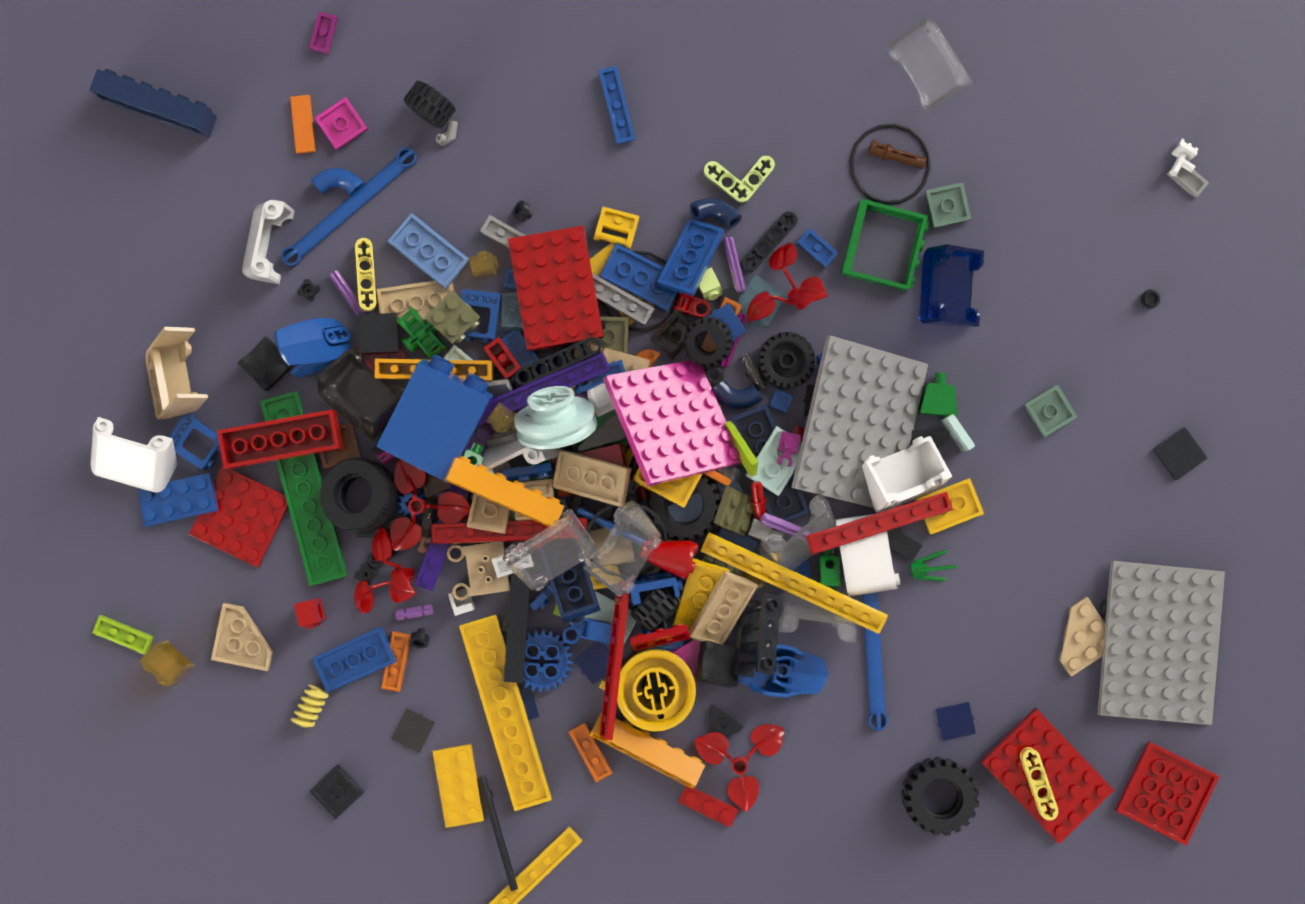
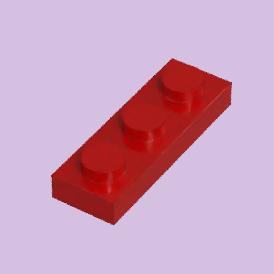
(659, 637)
(708, 805)

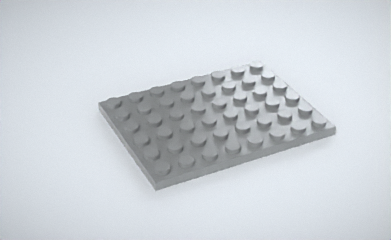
(858, 409)
(1161, 643)

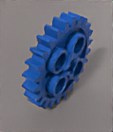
(542, 678)

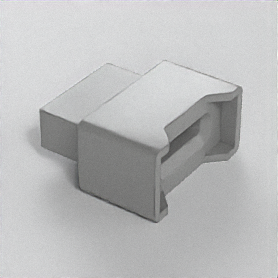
(760, 531)

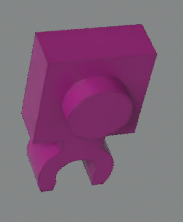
(788, 445)

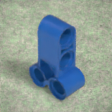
(589, 629)

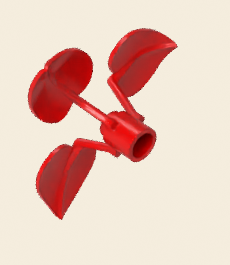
(810, 289)
(451, 506)
(400, 587)
(713, 748)

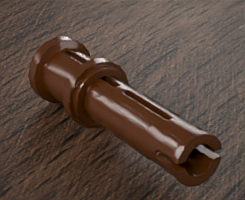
(888, 152)

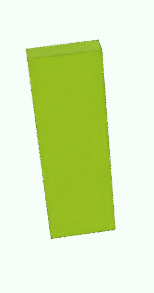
(745, 454)
(123, 634)

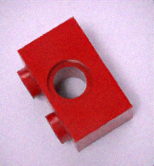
(502, 358)
(310, 613)

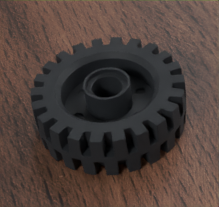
(786, 345)

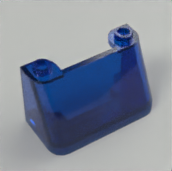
(948, 286)

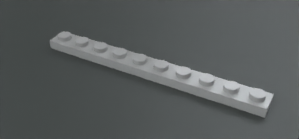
(604, 290)

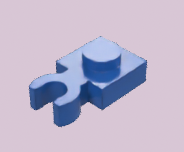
(541, 601)

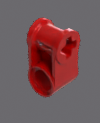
(690, 306)

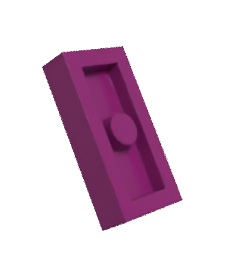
(323, 33)

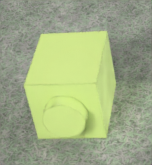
(710, 286)

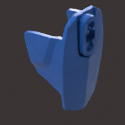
(312, 345)
(794, 674)

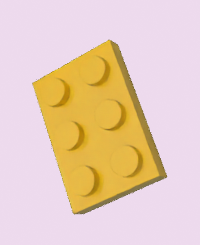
(964, 506)

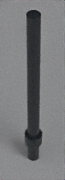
(487, 795)

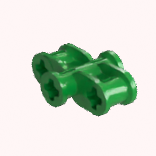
(417, 328)

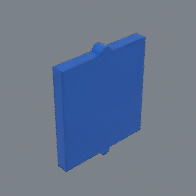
(728, 315)

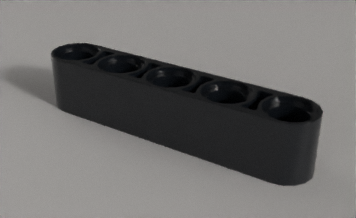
(551, 360)

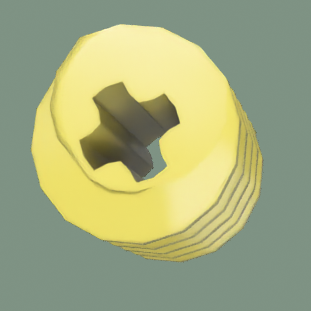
(310, 707)

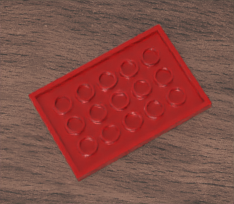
(555, 288)
(1072, 779)

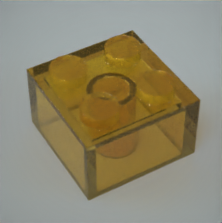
(166, 663)

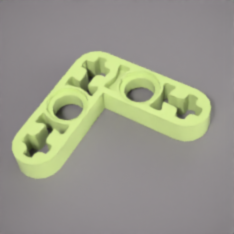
(744, 184)

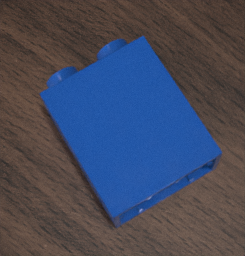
(435, 417)

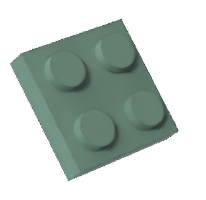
(947, 205)
(1050, 410)

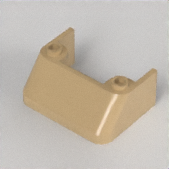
(169, 374)

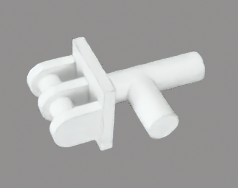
(1184, 153)

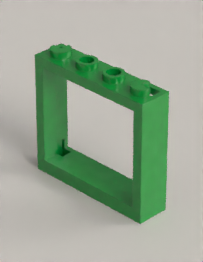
(918, 244)

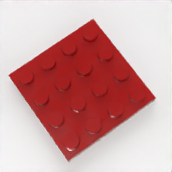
(245, 519)
(1167, 793)

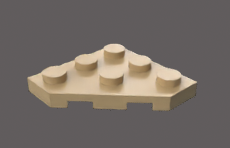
(1082, 637)
(240, 640)

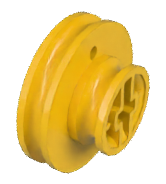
(644, 712)

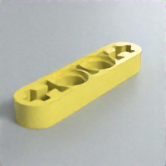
(365, 275)
(1041, 782)

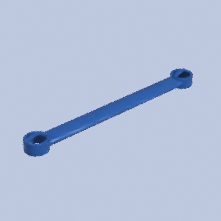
(348, 207)
(874, 668)

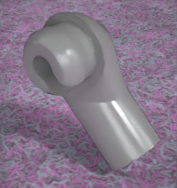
(449, 135)

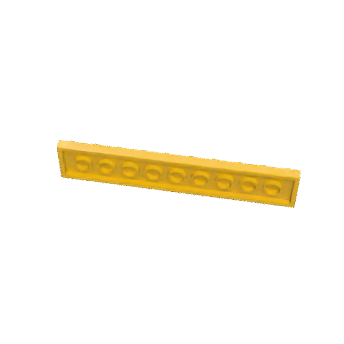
(505, 714)

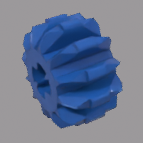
(408, 497)

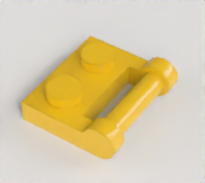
(619, 222)

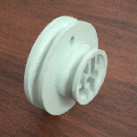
(555, 419)

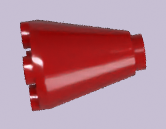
(675, 557)

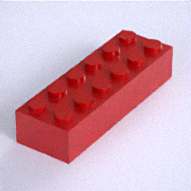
(280, 439)

